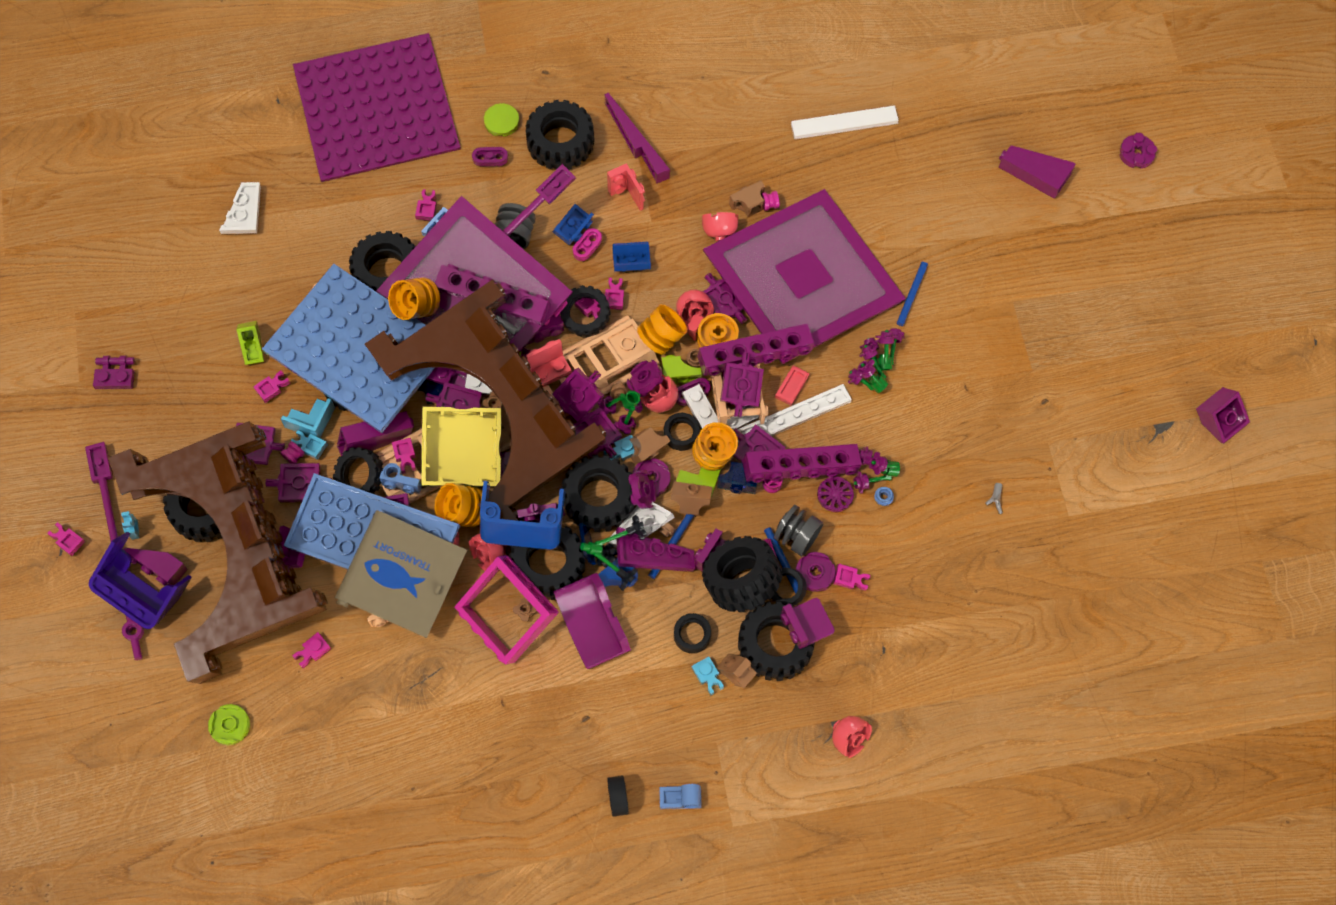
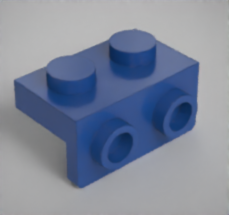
(572, 224)
(631, 256)

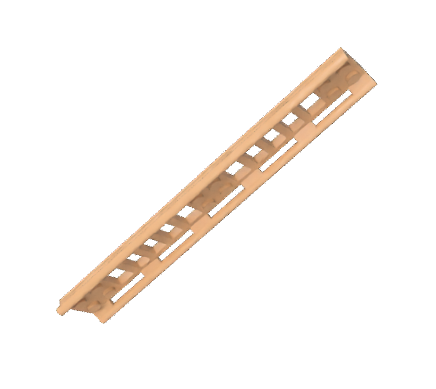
(620, 340)

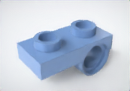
(402, 482)
(683, 797)

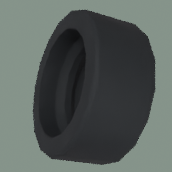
(681, 418)
(802, 587)
(690, 618)
(618, 795)

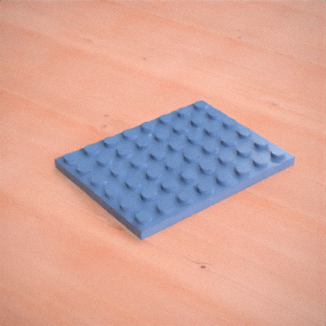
(327, 347)

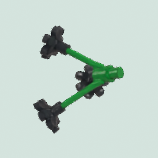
(606, 553)

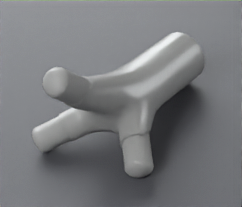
(506, 324)
(996, 497)

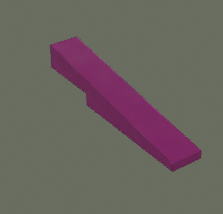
(636, 141)

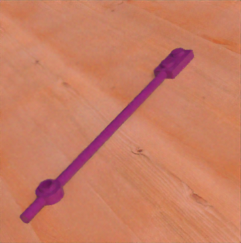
(547, 191)
(101, 472)

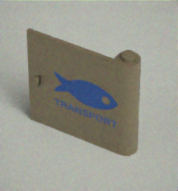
(400, 574)

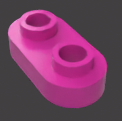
(587, 246)

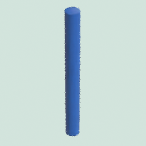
(912, 293)
(674, 540)
(781, 557)

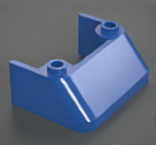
(520, 533)

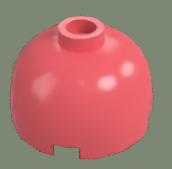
(720, 225)
(694, 303)
(662, 396)
(485, 552)
(850, 734)

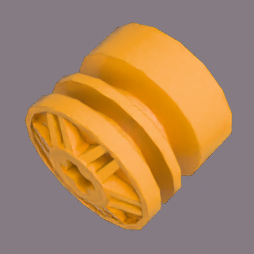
(413, 298)
(662, 329)
(717, 437)
(459, 504)

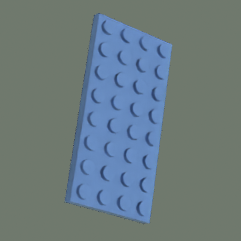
(337, 516)

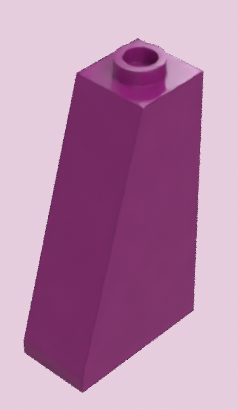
(1037, 169)
(367, 437)

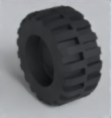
(554, 116)
(374, 249)
(594, 470)
(187, 525)
(570, 572)
(749, 589)
(761, 662)

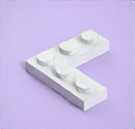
(704, 412)

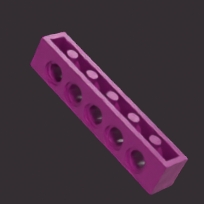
(536, 314)
(762, 342)
(847, 454)

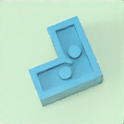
(314, 422)

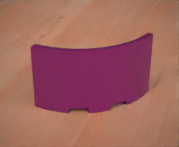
(591, 621)

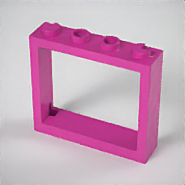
(527, 589)

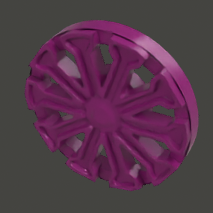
(835, 494)

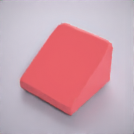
(692, 327)

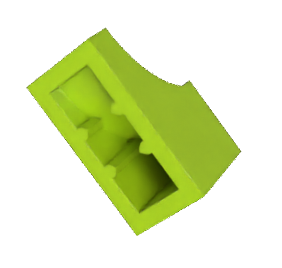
(250, 342)
(678, 370)

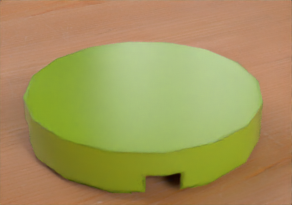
(501, 119)
(229, 724)

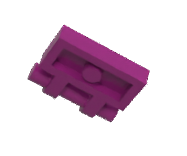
(114, 378)

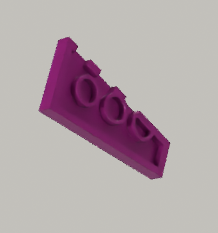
(652, 554)

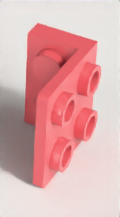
(625, 178)
(549, 362)

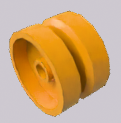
(716, 329)

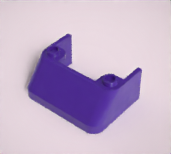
(128, 592)

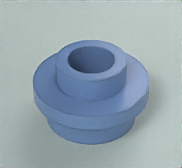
(884, 491)

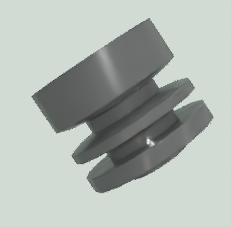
(522, 234)
(797, 529)

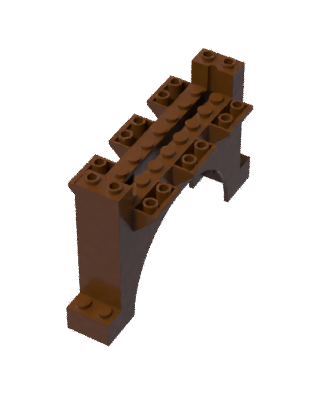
(475, 344)
(258, 585)

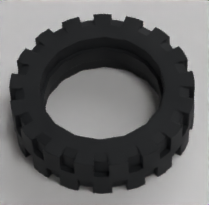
(593, 327)
(349, 457)

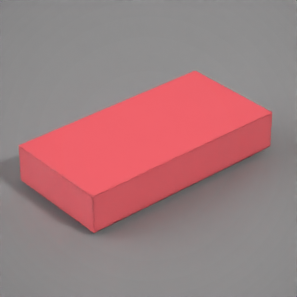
(792, 385)

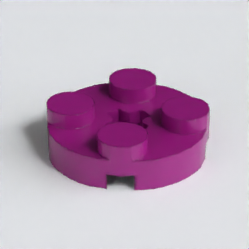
(1140, 142)
(653, 376)
(660, 471)
(642, 489)
(824, 565)

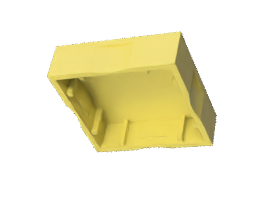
(460, 446)

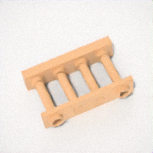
(725, 413)

